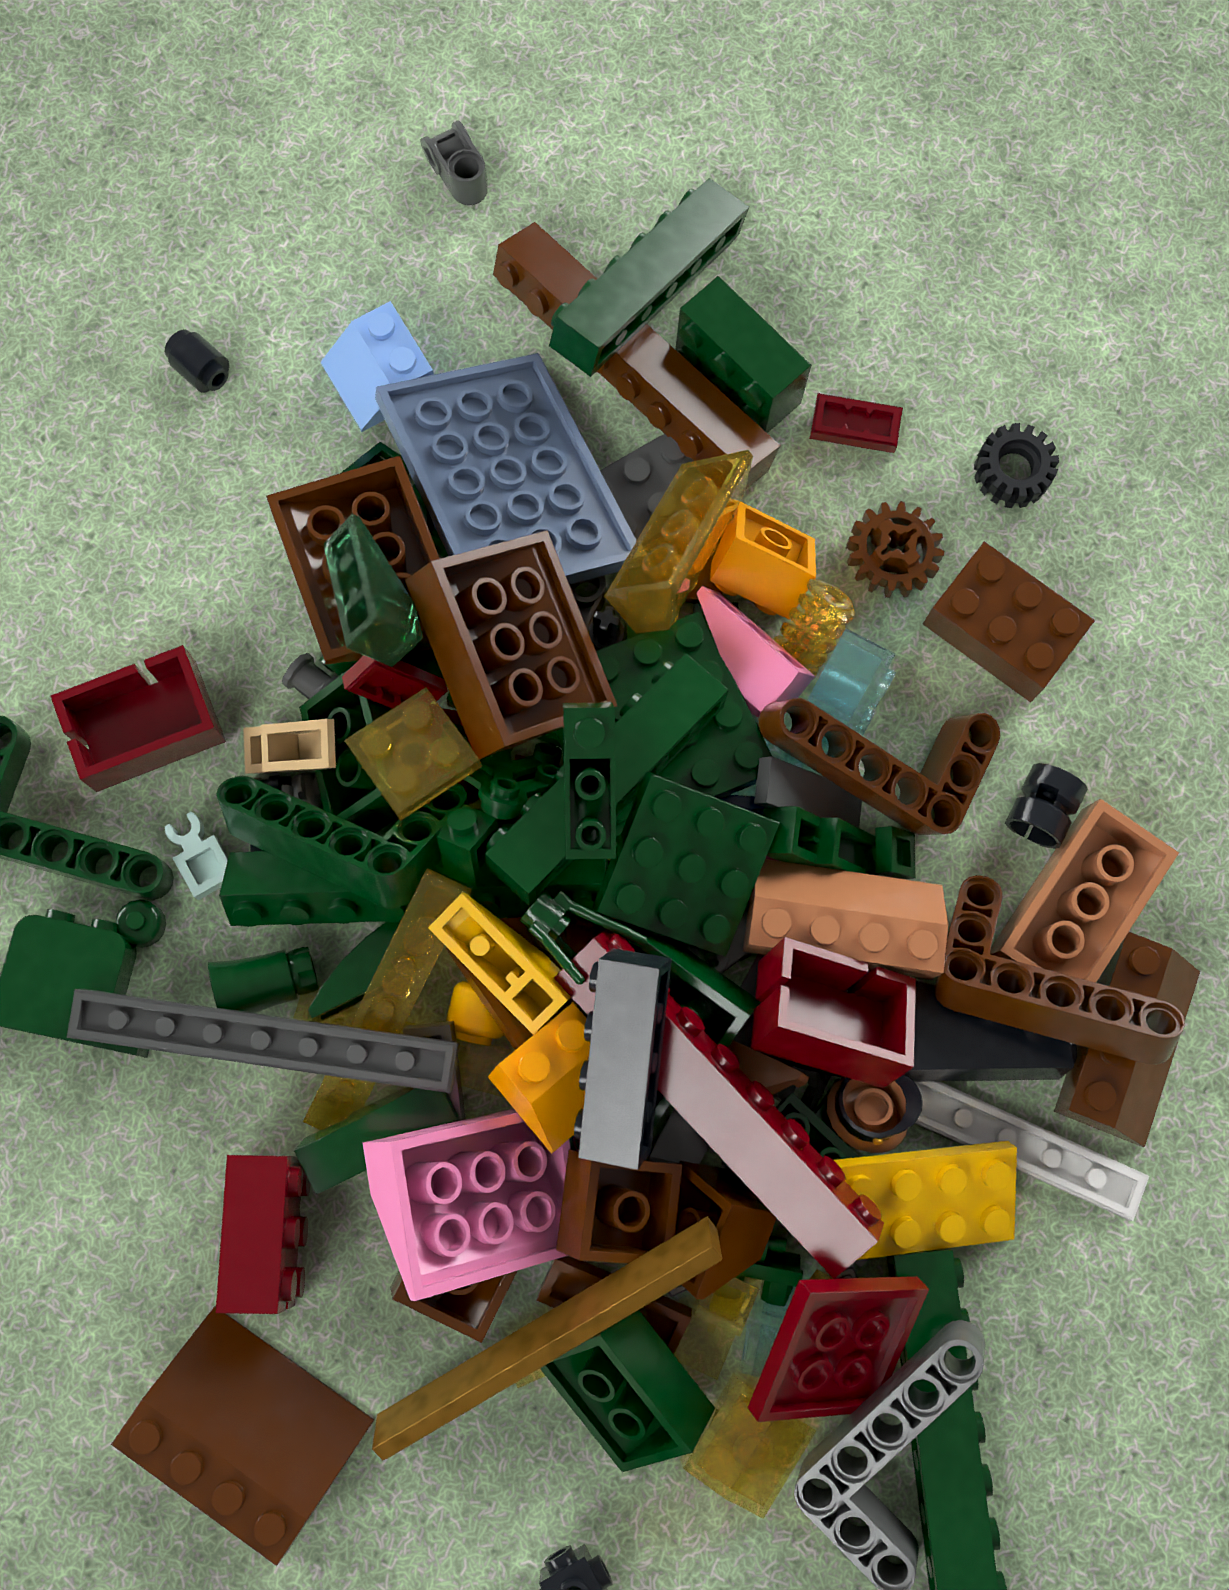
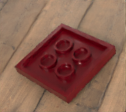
(836, 1346)

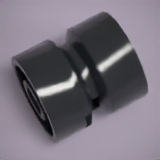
(1048, 801)

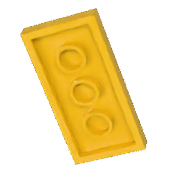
(938, 1196)

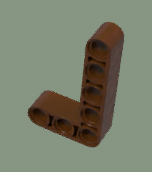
(883, 771)
(1087, 1011)

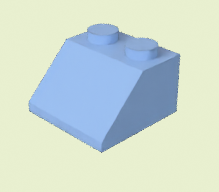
(372, 354)

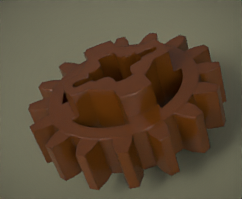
(895, 530)

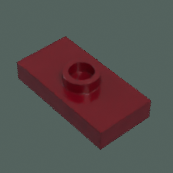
(856, 423)
(390, 684)

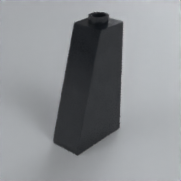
(976, 1049)

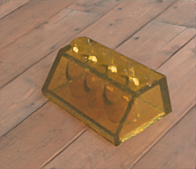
(679, 541)

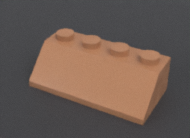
(1086, 895)
(851, 914)

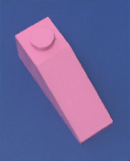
(756, 661)

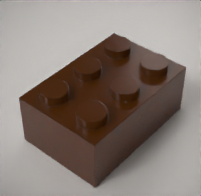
(1008, 622)

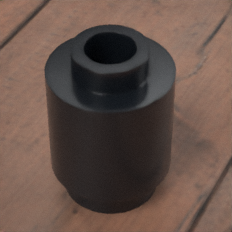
(197, 360)

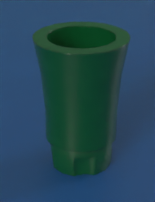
(262, 980)

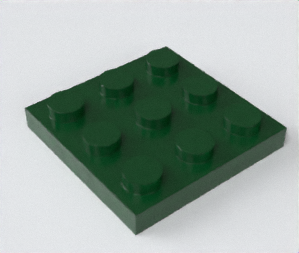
(685, 864)

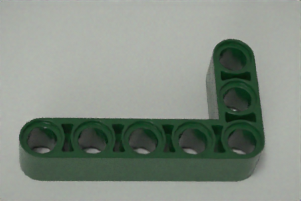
(83, 849)
(334, 849)

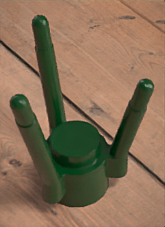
(547, 921)

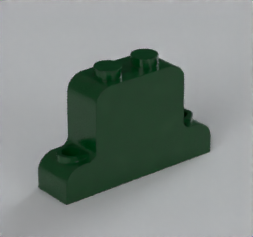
(50, 961)

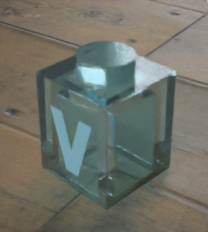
(759, 1338)

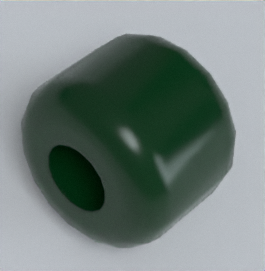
(141, 923)

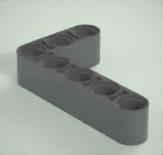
(881, 1442)

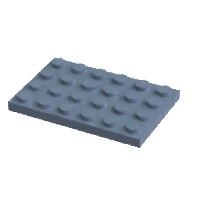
(505, 463)

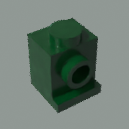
(461, 840)

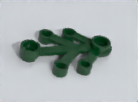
(501, 794)

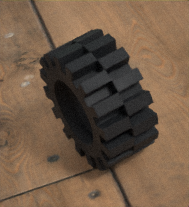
(1032, 449)

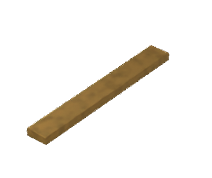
(547, 1338)

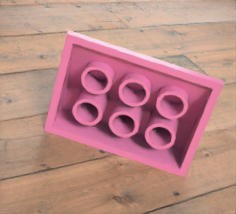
(467, 1200)

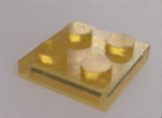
(413, 753)

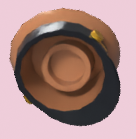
(873, 1116)

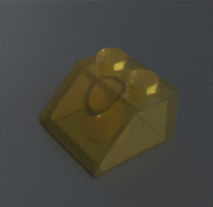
(746, 1457)

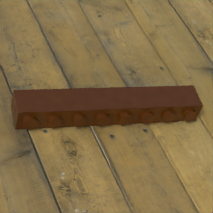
(645, 368)

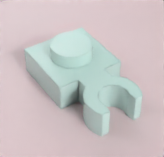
(202, 860)

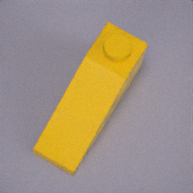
(502, 961)

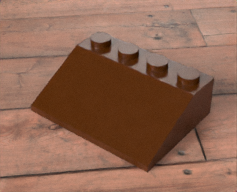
(315, 510)
(508, 640)
(243, 1434)

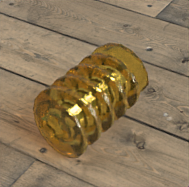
(816, 624)

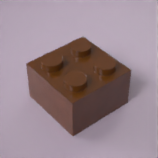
(617, 1210)

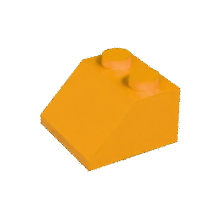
(763, 561)
(544, 1077)

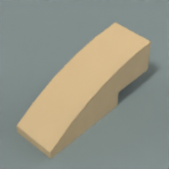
(290, 747)

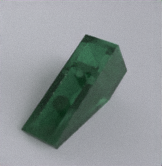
(370, 599)

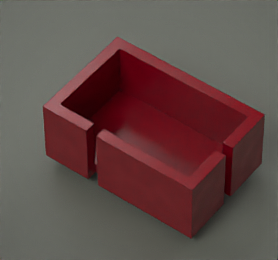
(137, 723)
(820, 1025)
(261, 1235)

